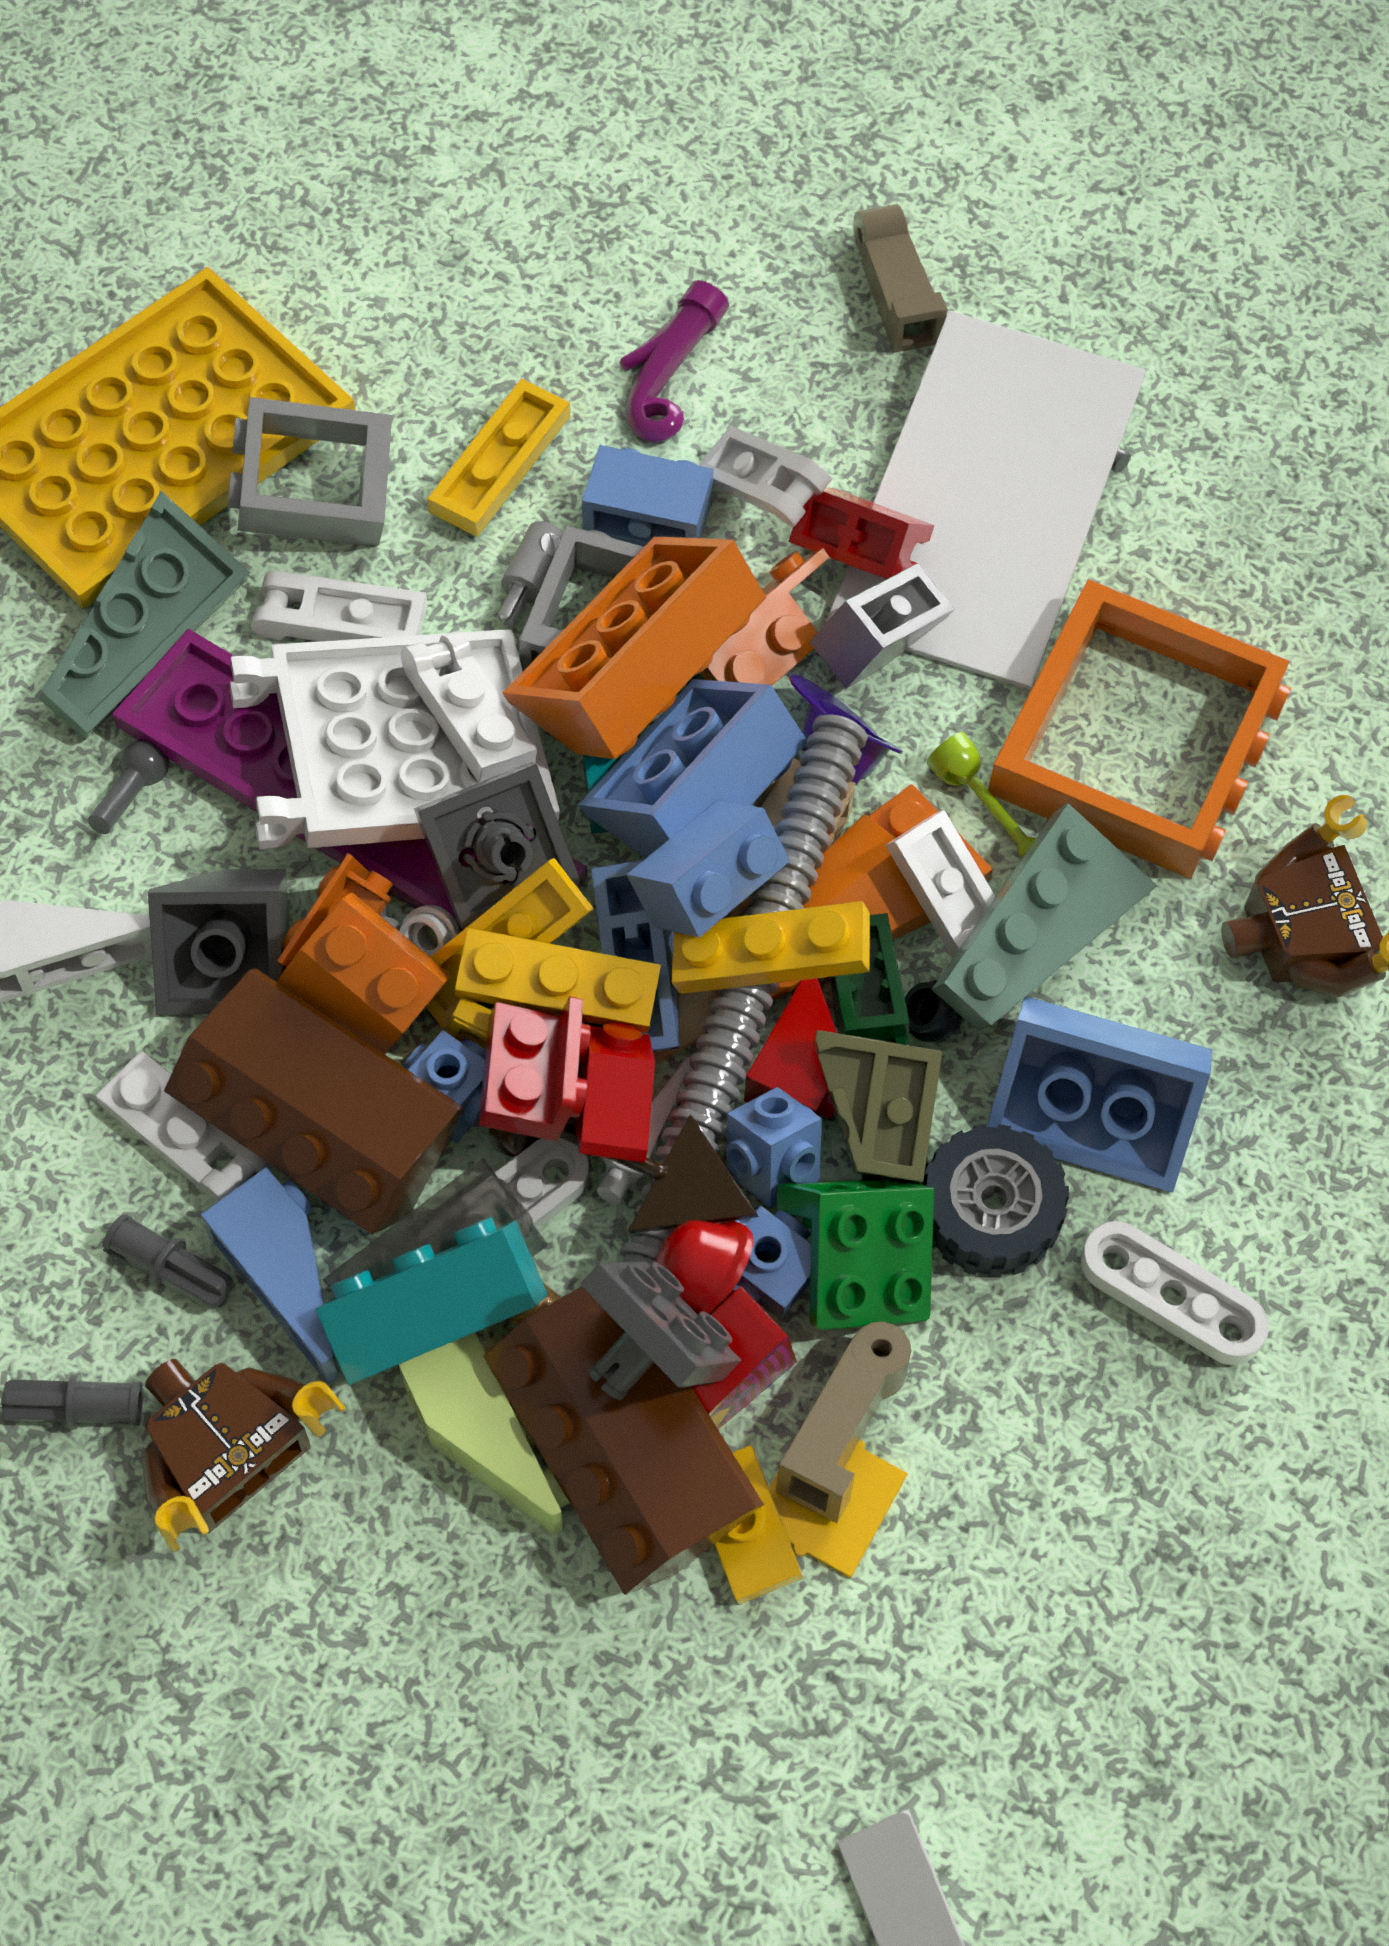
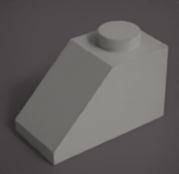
(880, 624)

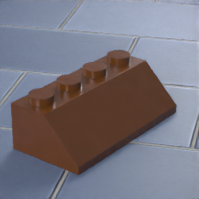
(315, 1101)
(637, 1470)

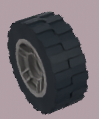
(1031, 1193)

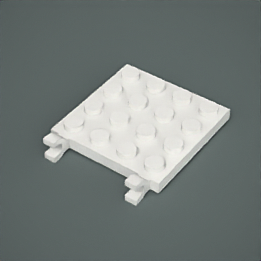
(364, 737)

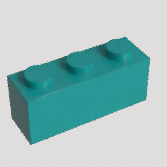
(430, 1299)

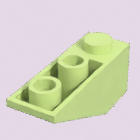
(478, 1429)

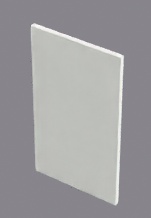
(1009, 469)

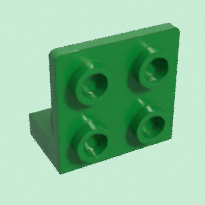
(865, 1249)

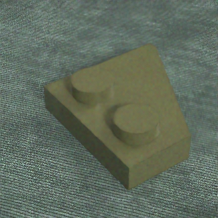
(881, 1101)

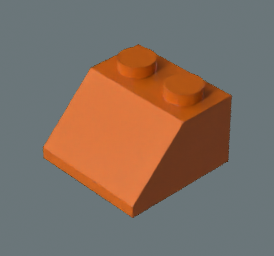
(364, 974)

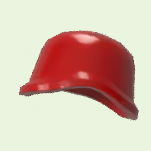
(706, 1260)

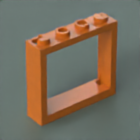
(1175, 637)

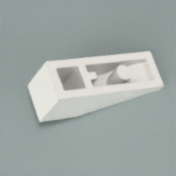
(62, 944)

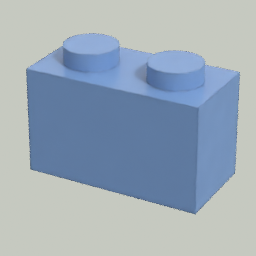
(646, 496)
(708, 868)

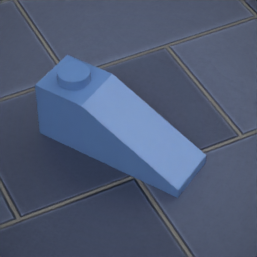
(630, 934)
(271, 1246)

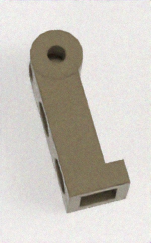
(897, 277)
(815, 1462)

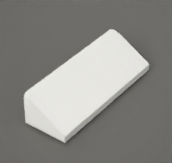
(898, 1885)

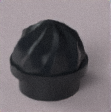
(930, 1015)

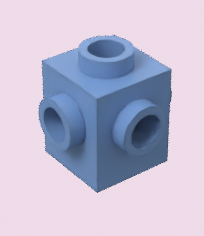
(454, 1070)
(773, 1144)
(784, 1280)

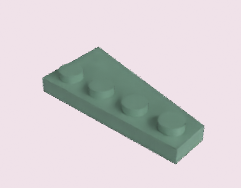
(162, 586)
(1045, 913)

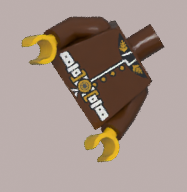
(1313, 913)
(223, 1440)

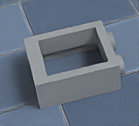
(309, 518)
(577, 549)

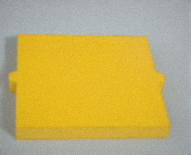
(845, 1542)

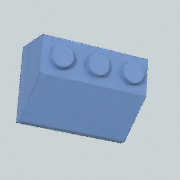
(705, 748)
(1102, 1092)

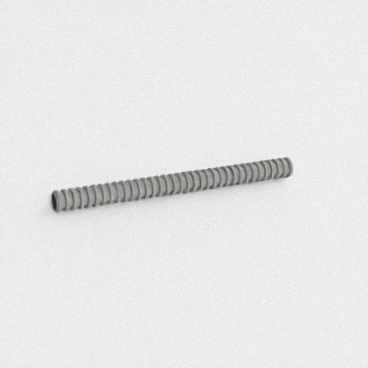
(738, 1011)

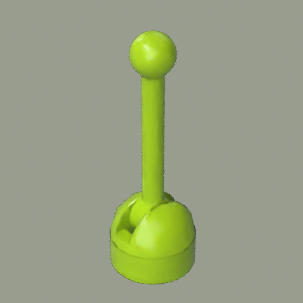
(957, 764)

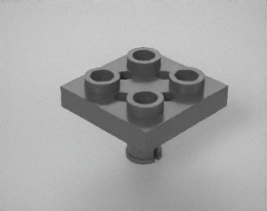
(498, 846)
(656, 1328)

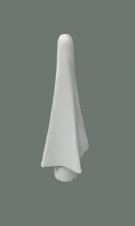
(621, 1178)

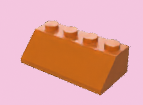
(638, 644)

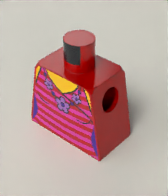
(763, 1352)

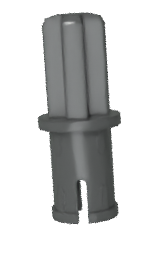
(167, 1262)
(73, 1401)

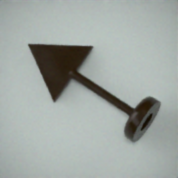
(685, 1188)

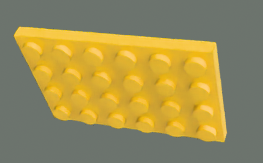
(141, 418)

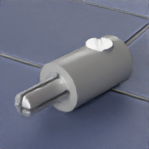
(528, 570)

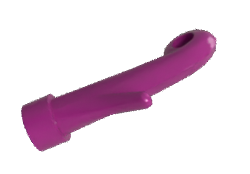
(663, 353)

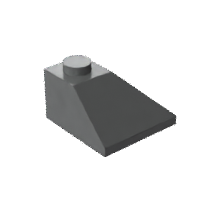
(213, 933)

